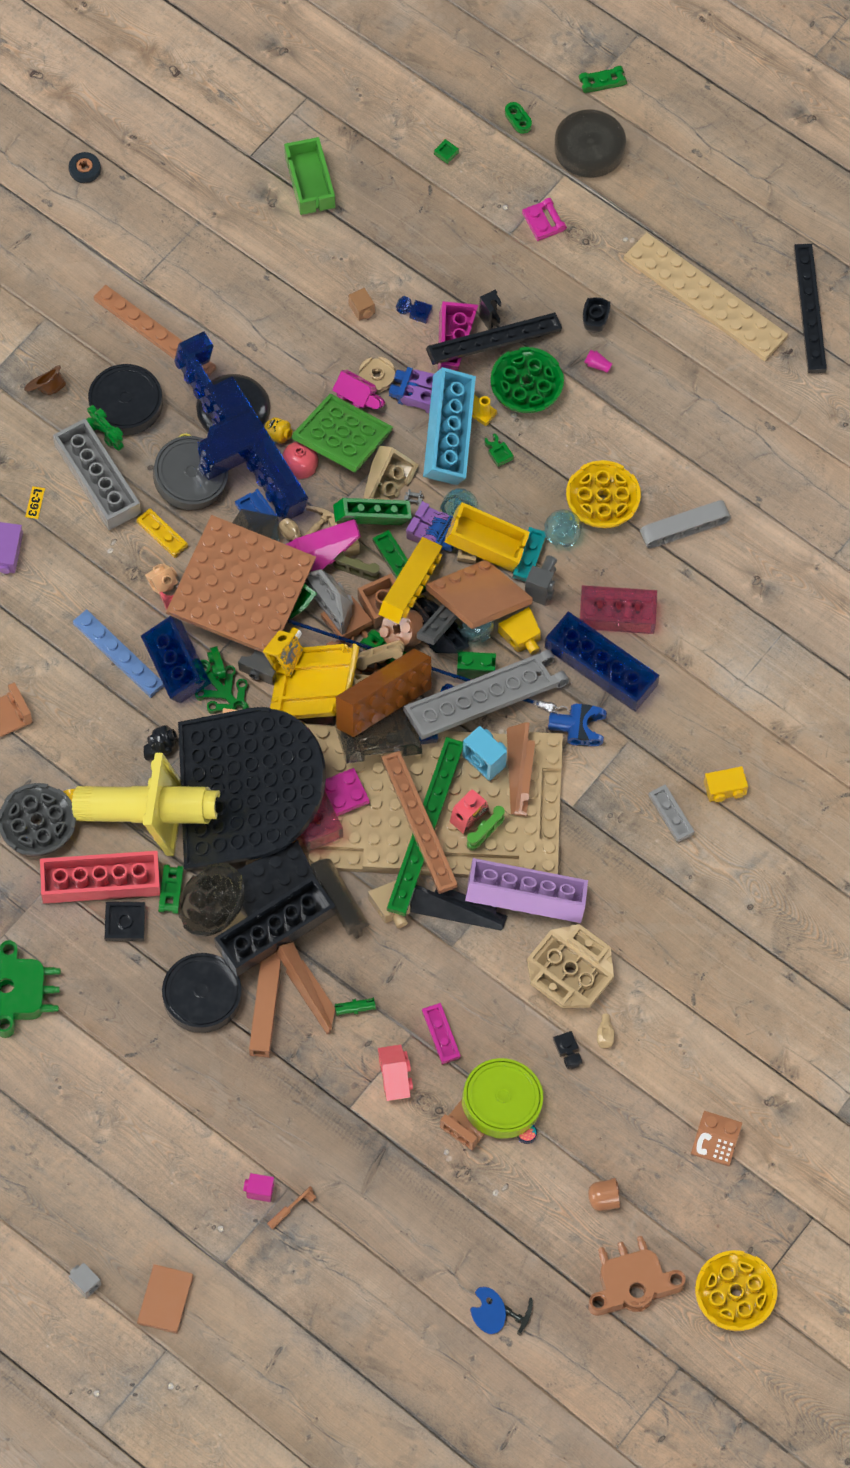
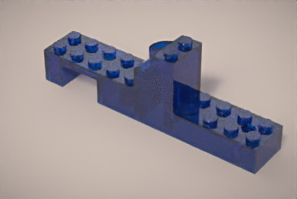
(237, 432)

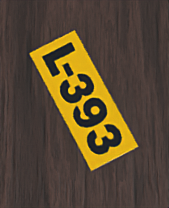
(35, 502)

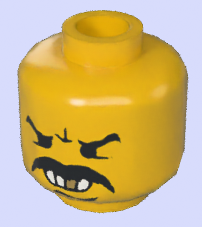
(279, 430)

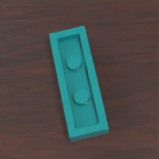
(530, 554)

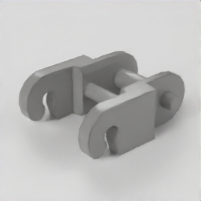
(419, 495)

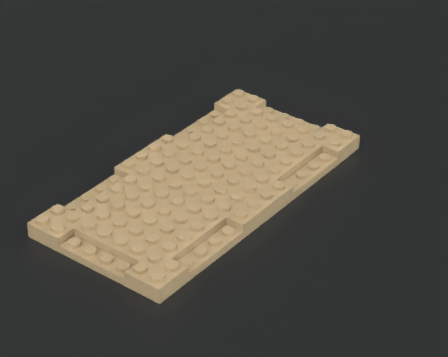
(380, 834)

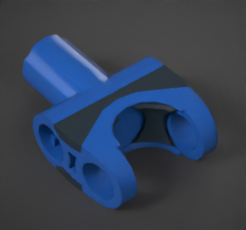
(577, 723)

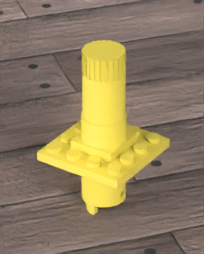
(158, 806)

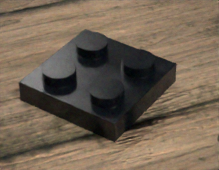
(124, 921)

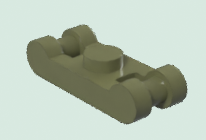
(357, 567)

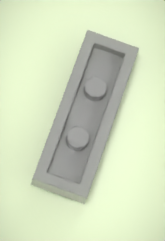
(671, 813)

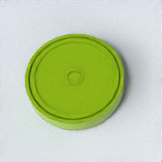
(502, 1098)

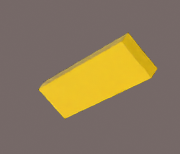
(162, 532)

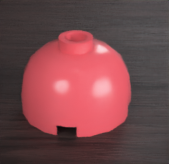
(301, 460)

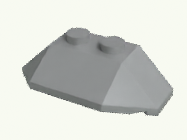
(331, 598)

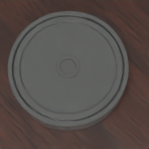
(179, 477)

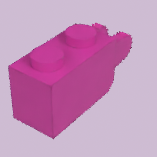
(357, 390)

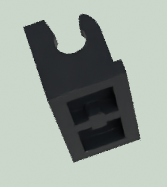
(488, 308)

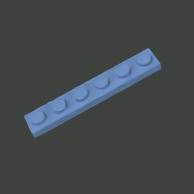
(118, 653)

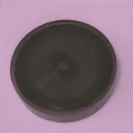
(590, 143)

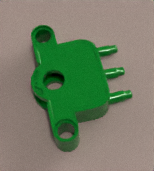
(27, 996)

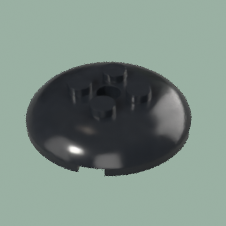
(253, 392)

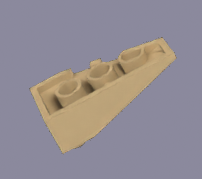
(389, 474)

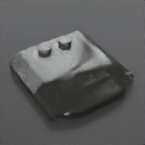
(386, 736)

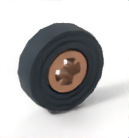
(84, 159)

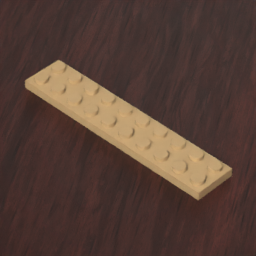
(705, 296)

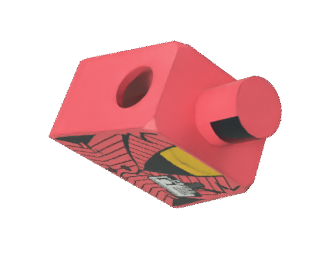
(471, 809)

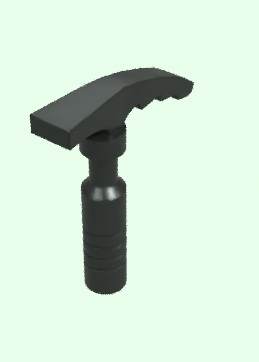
(519, 1318)

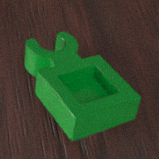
(498, 452)

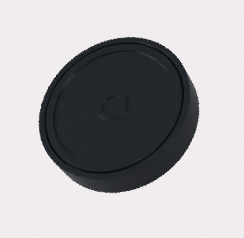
(128, 397)
(201, 993)

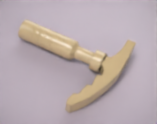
(323, 519)

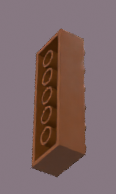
(383, 692)

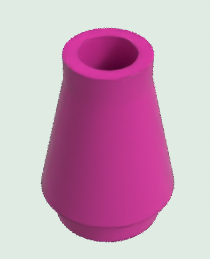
(597, 361)

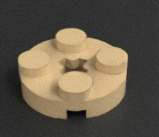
(376, 365)

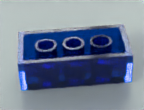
(175, 659)

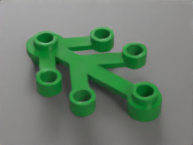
(113, 435)
(223, 691)

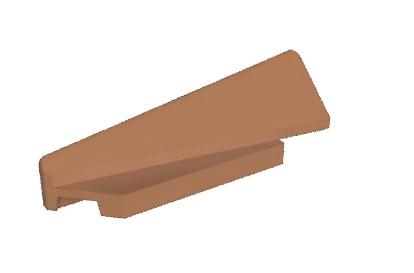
(520, 767)
(307, 985)

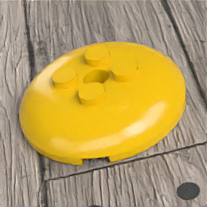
(604, 479)
(741, 1272)

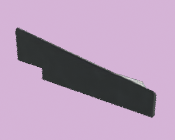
(453, 907)

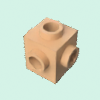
(162, 578)

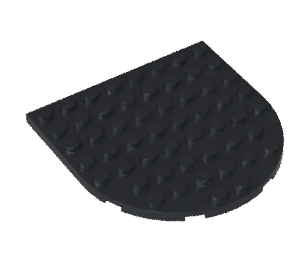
(266, 778)

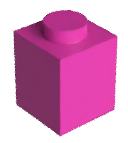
(259, 1187)

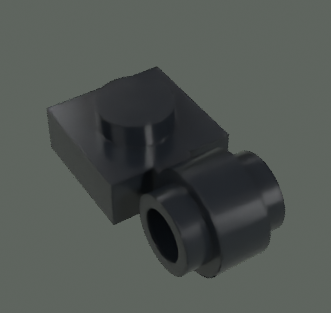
(567, 1045)

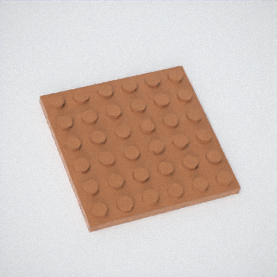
(240, 584)

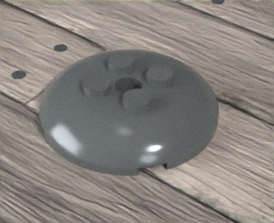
(33, 803)

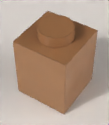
(361, 304)

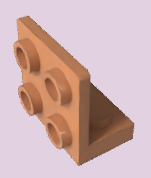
(13, 711)
(460, 1128)

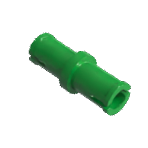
(355, 1006)

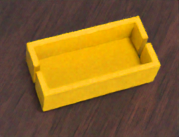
(487, 537)

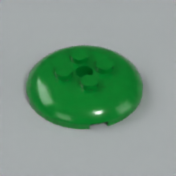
(530, 366)

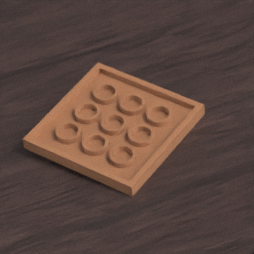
(479, 594)

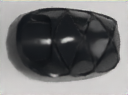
(596, 314)

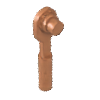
(307, 1194)

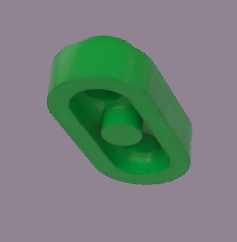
(519, 118)
(218, 667)

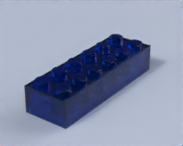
(601, 661)

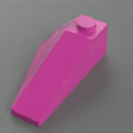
(327, 543)

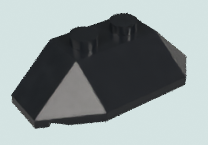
(451, 641)

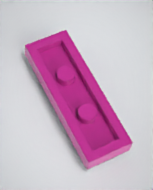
(441, 1033)

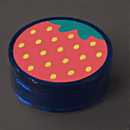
(528, 1136)

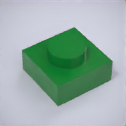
(446, 151)

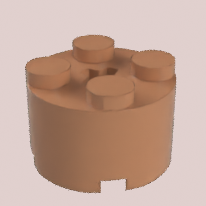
(404, 631)

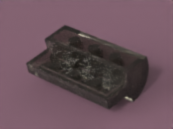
(335, 887)

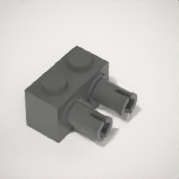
(540, 581)

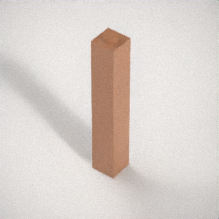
(265, 1006)

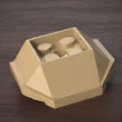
(575, 949)

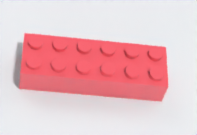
(100, 877)

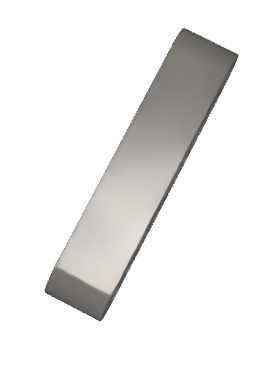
(685, 524)

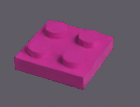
(346, 792)

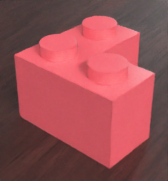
(394, 1070)

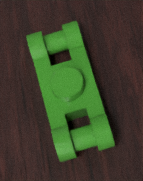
(485, 828)

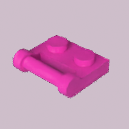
(539, 223)

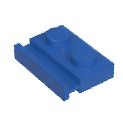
(254, 502)

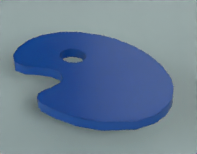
(491, 1316)

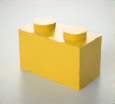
(725, 784)

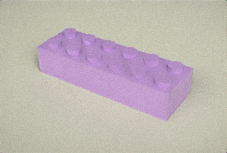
(526, 890)

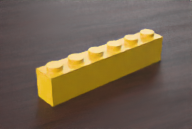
(410, 580)

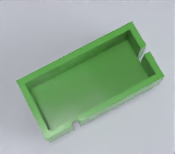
(309, 175)

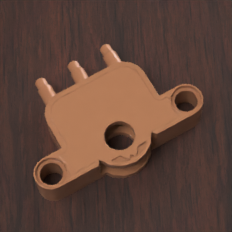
(629, 1272)

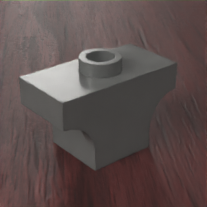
(257, 667)

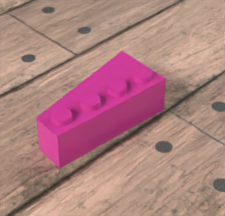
(455, 322)

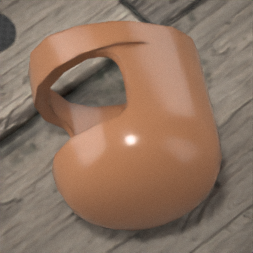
(604, 1195)

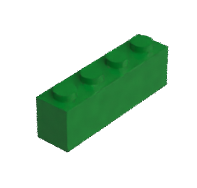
(372, 511)

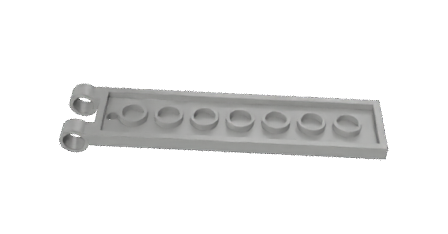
(484, 695)

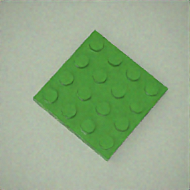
(342, 432)

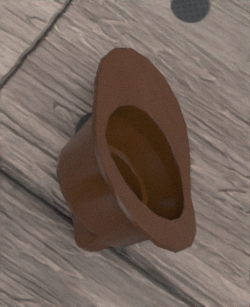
(47, 383)

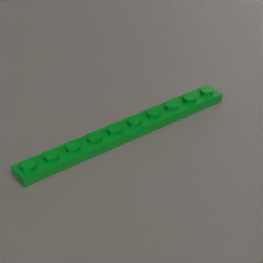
(433, 804)

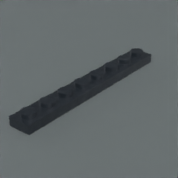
(810, 308)
(493, 338)

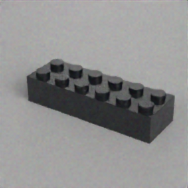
(275, 925)

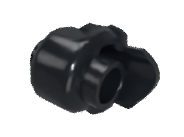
(161, 741)

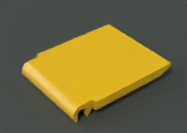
(316, 681)

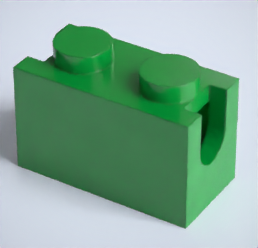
(475, 664)

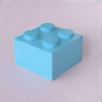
(485, 753)

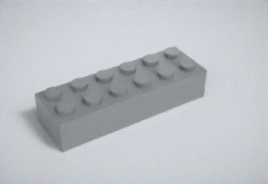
(97, 474)

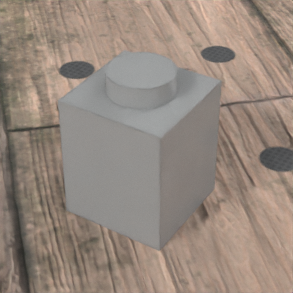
(84, 1280)

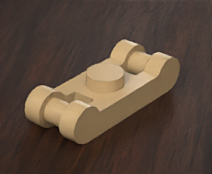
(380, 654)

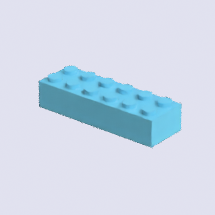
(449, 426)

